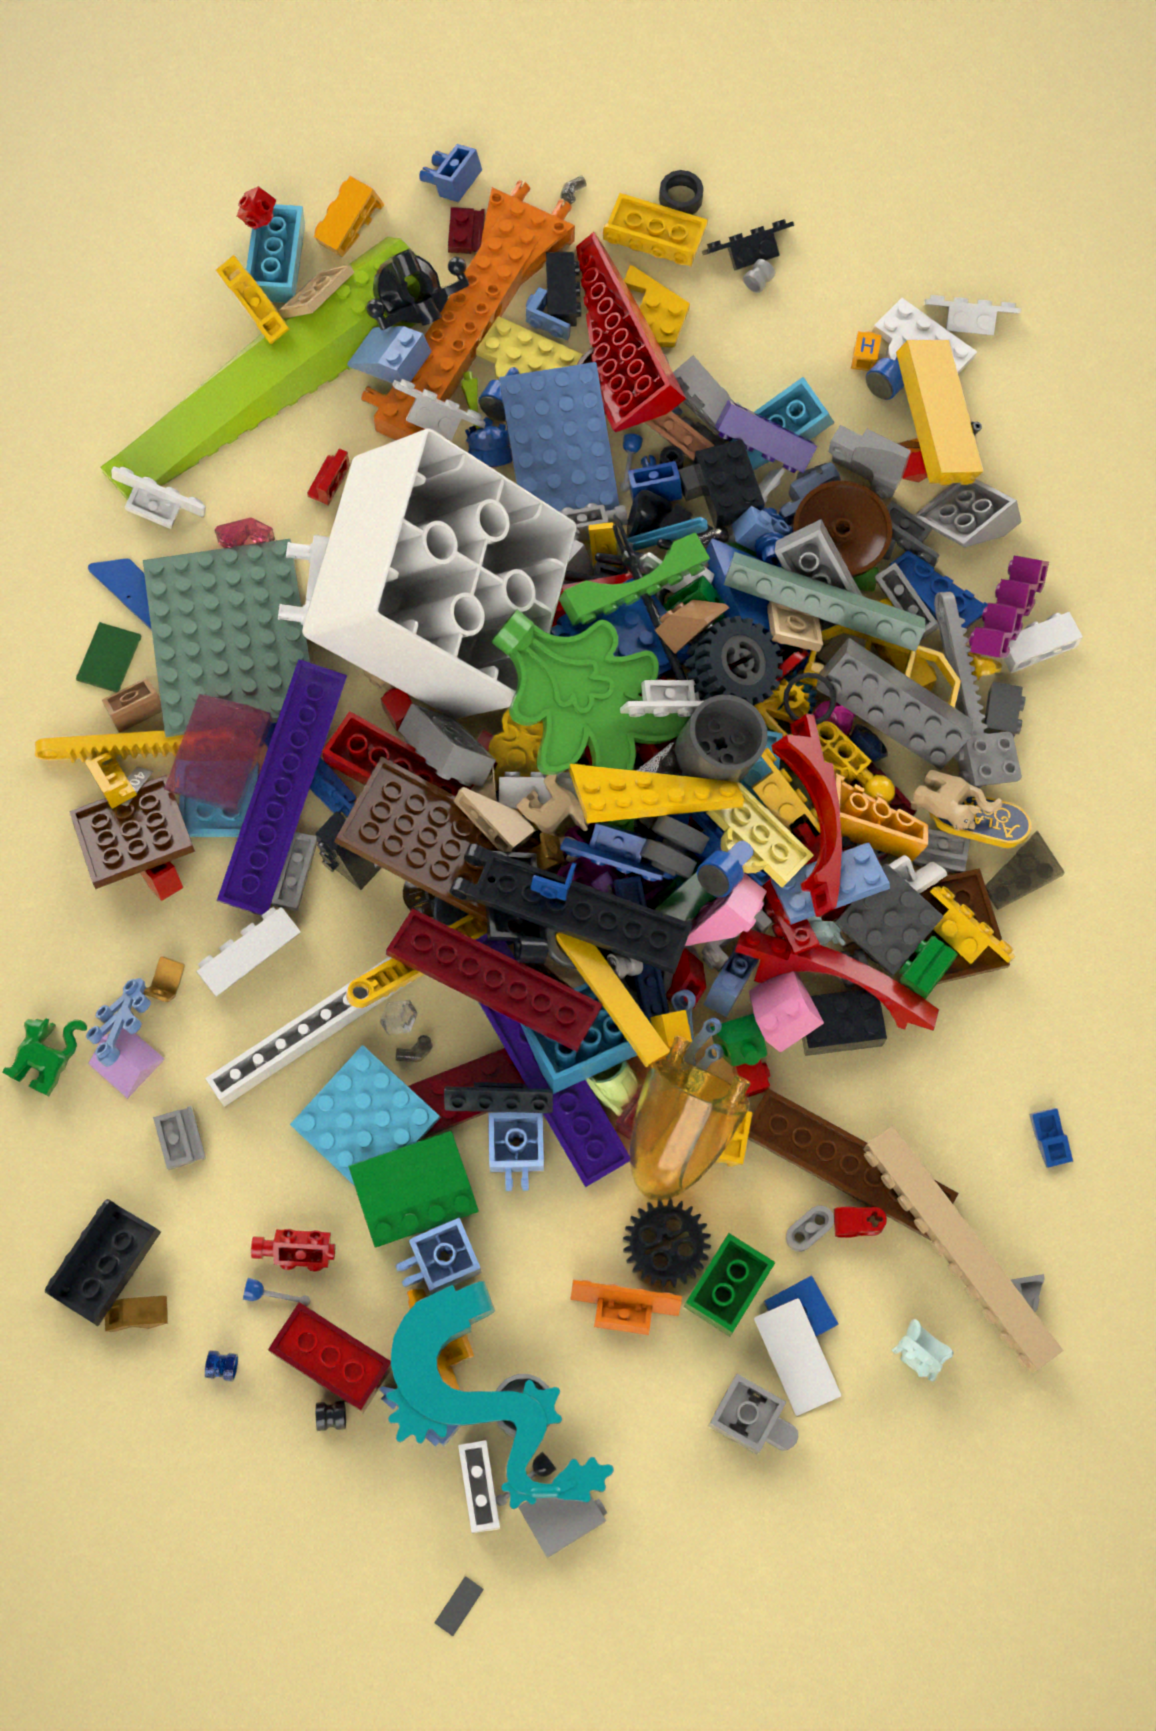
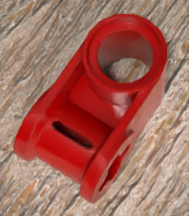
(853, 1222)

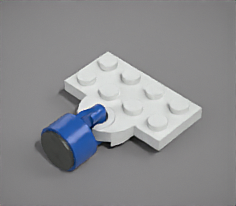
(902, 324)

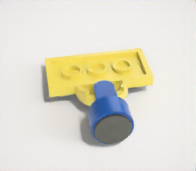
(517, 352)
(749, 844)

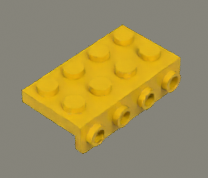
(655, 229)

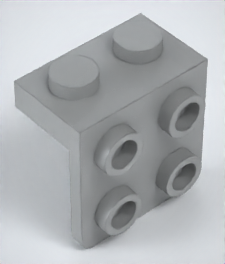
(989, 760)

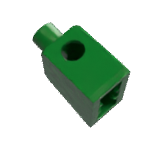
(696, 590)
(741, 1041)

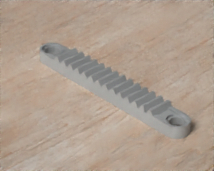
(956, 655)

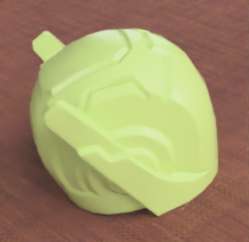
(615, 1086)

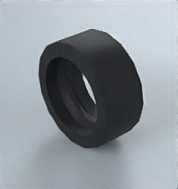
(681, 178)

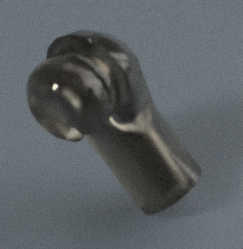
(571, 187)
(719, 533)

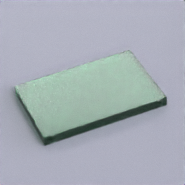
(108, 657)

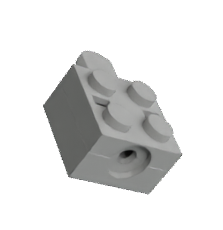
(753, 1419)

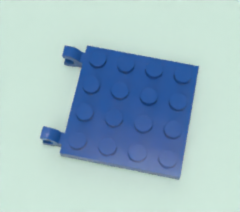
(633, 630)

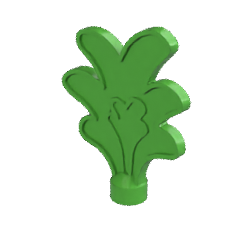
(579, 694)

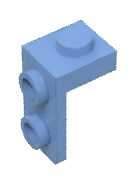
(539, 319)

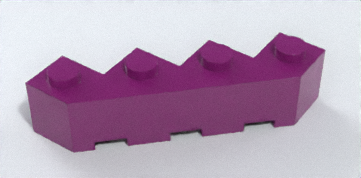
(1014, 600)

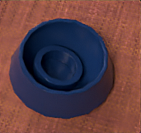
(868, 743)

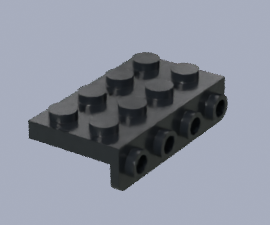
(102, 1261)

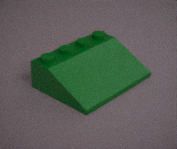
(413, 1189)

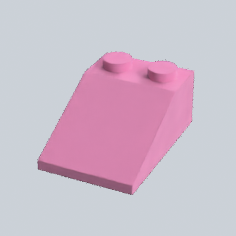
(729, 914)
(784, 1010)

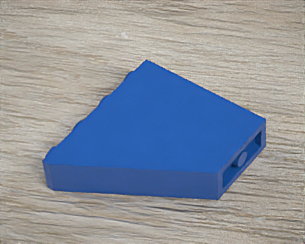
(739, 602)

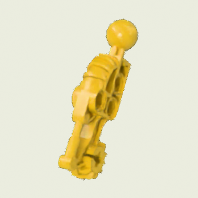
(852, 766)

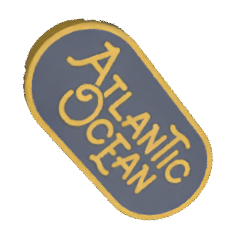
(1000, 828)

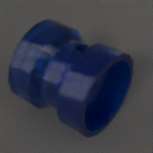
(221, 1365)

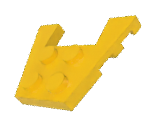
(660, 307)

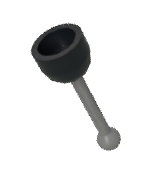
(541, 1466)

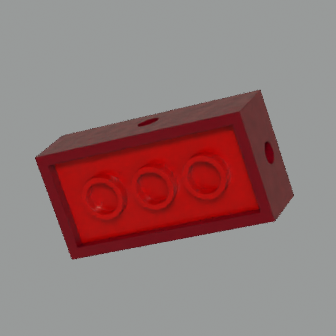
(331, 1357)

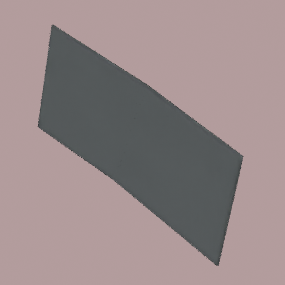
(459, 1606)

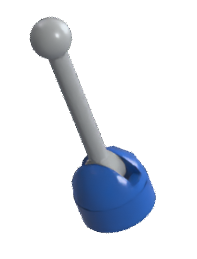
(631, 444)
(254, 1290)

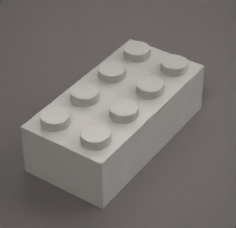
(815, 556)
(446, 746)

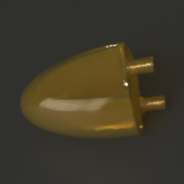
(682, 1124)

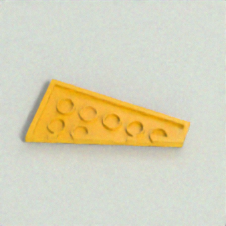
(630, 794)

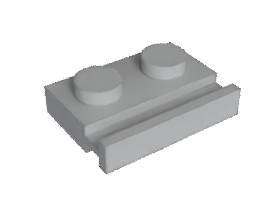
(945, 850)
(179, 1138)

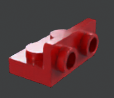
(329, 477)

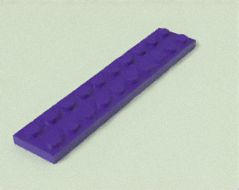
(281, 788)
(576, 1113)

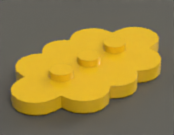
(516, 749)

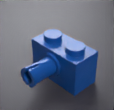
(658, 479)

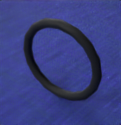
(810, 675)

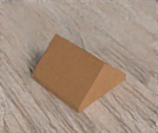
(133, 705)

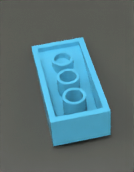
(795, 410)

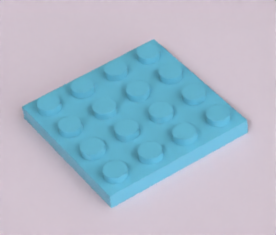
(363, 1114)

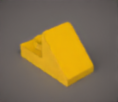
(603, 540)

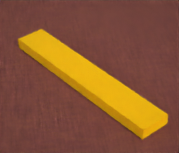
(615, 999)

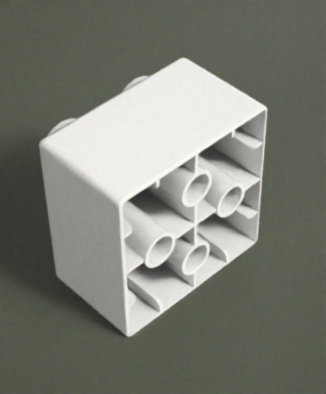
(431, 567)

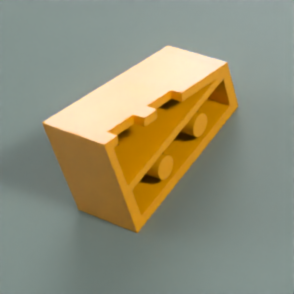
(347, 215)

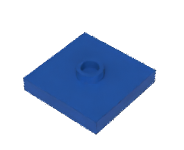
(813, 1303)

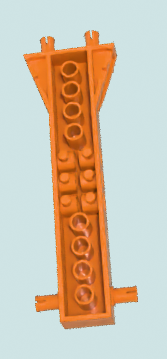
(509, 254)

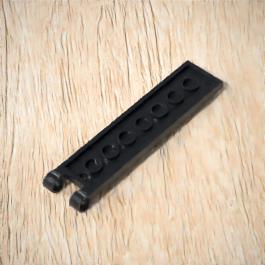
(584, 915)

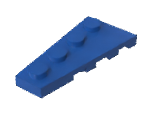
(929, 583)

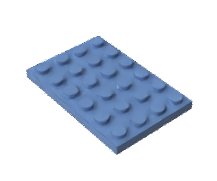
(560, 436)

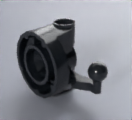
(393, 296)

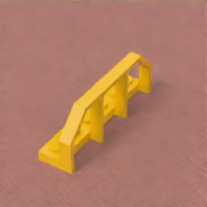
(922, 652)

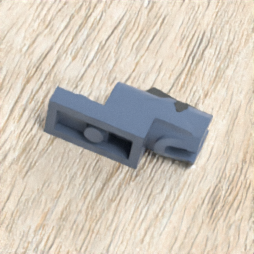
(804, 484)

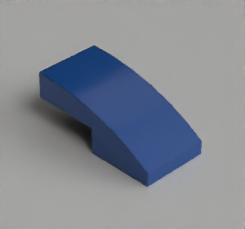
(1050, 1137)

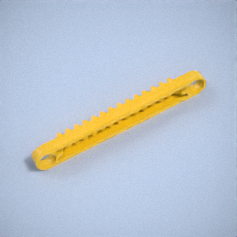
(115, 744)
(394, 974)

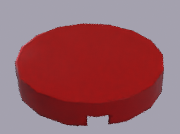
(792, 662)

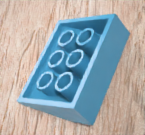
(600, 1050)

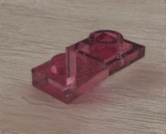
(237, 532)

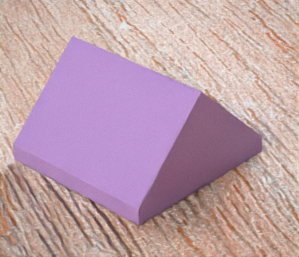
(133, 1066)

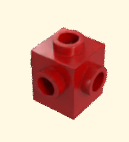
(256, 208)

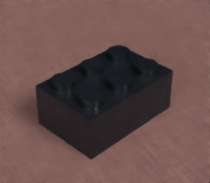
(727, 482)
(850, 1023)

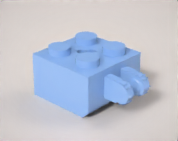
(525, 1157)
(427, 1249)

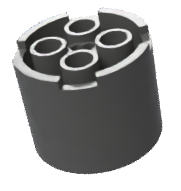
(732, 727)

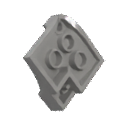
(871, 457)

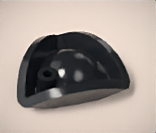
(647, 513)

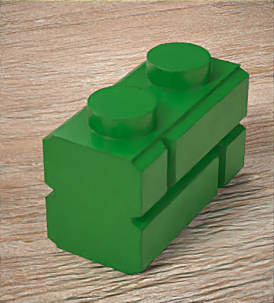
(928, 967)

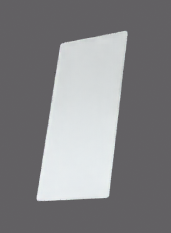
(797, 1357)

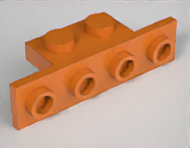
(625, 1307)

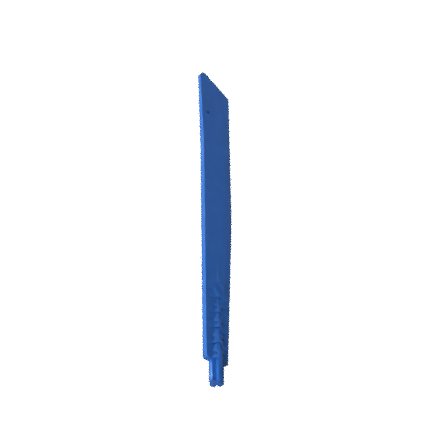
(127, 581)

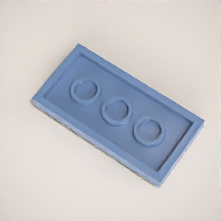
(859, 878)

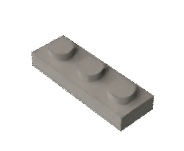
(295, 872)

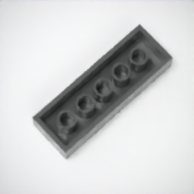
(896, 704)

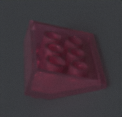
(219, 752)

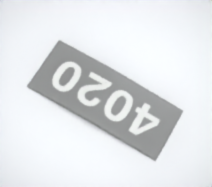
(137, 779)

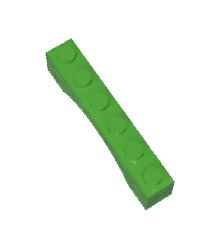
(590, 599)

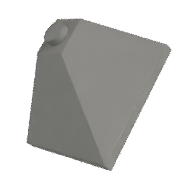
(971, 513)

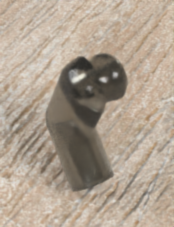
(417, 1052)

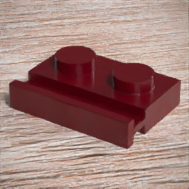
(465, 230)

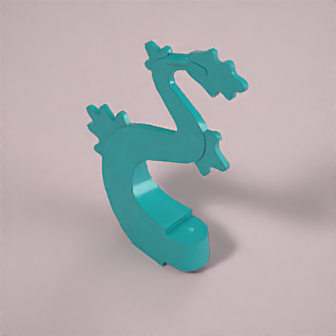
(432, 1404)

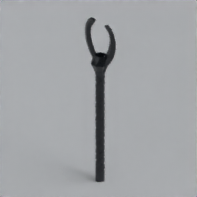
(631, 561)

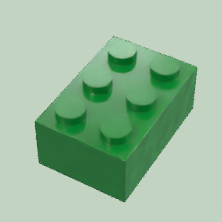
(729, 1284)

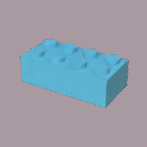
(276, 253)

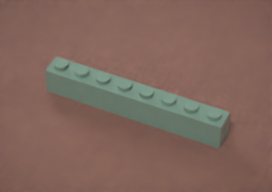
(825, 601)

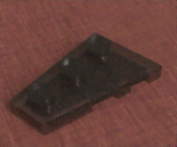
(1024, 873)

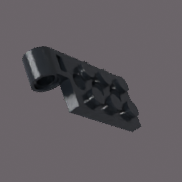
(530, 942)

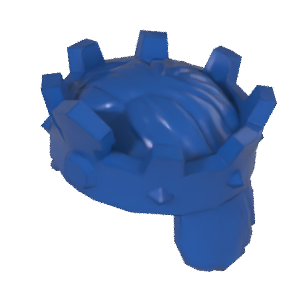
(489, 444)

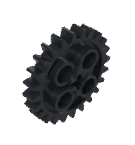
(678, 1265)

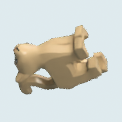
(948, 799)
(553, 812)

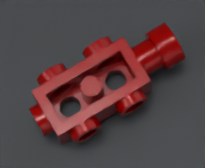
(295, 1249)

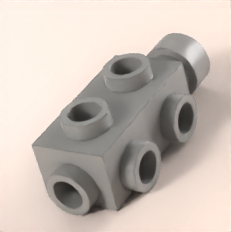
(584, 518)

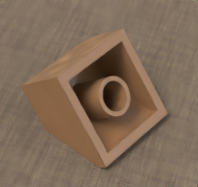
(687, 621)

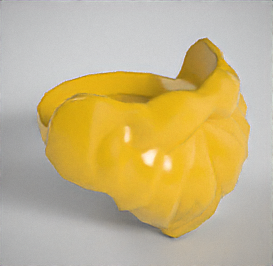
(984, 665)

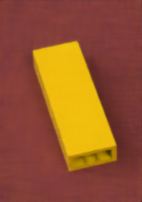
(939, 412)

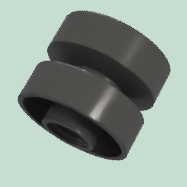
(671, 852)

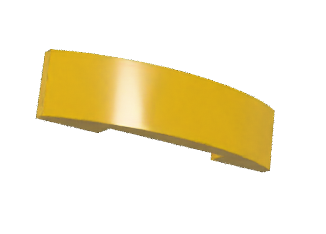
(253, 299)

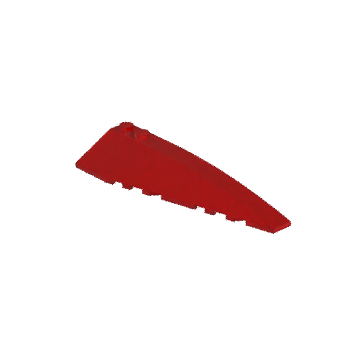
(629, 361)

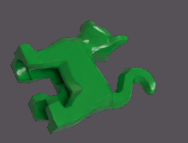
(43, 1058)

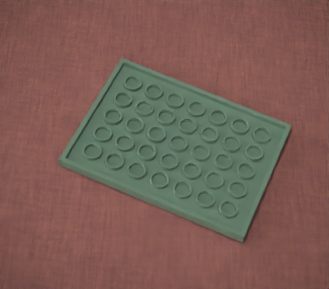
(221, 628)

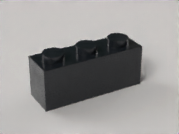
(562, 286)

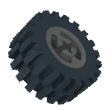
(726, 644)

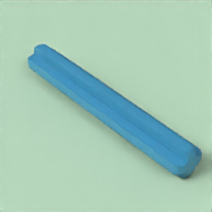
(668, 533)

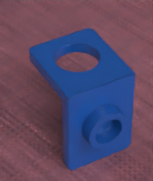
(551, 888)

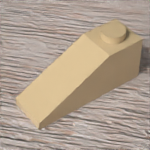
(498, 822)

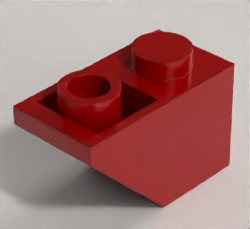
(688, 976)

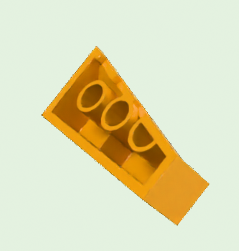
(876, 823)

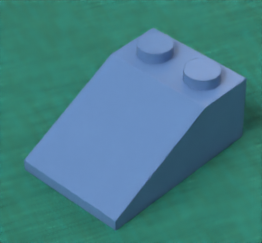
(391, 353)

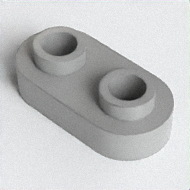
(809, 1229)

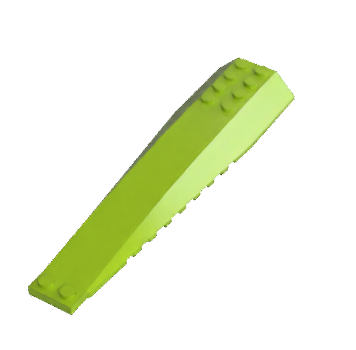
(262, 378)

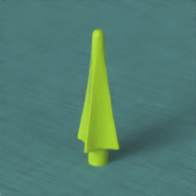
(470, 391)

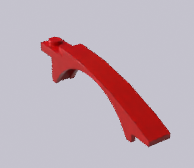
(805, 757)
(778, 959)

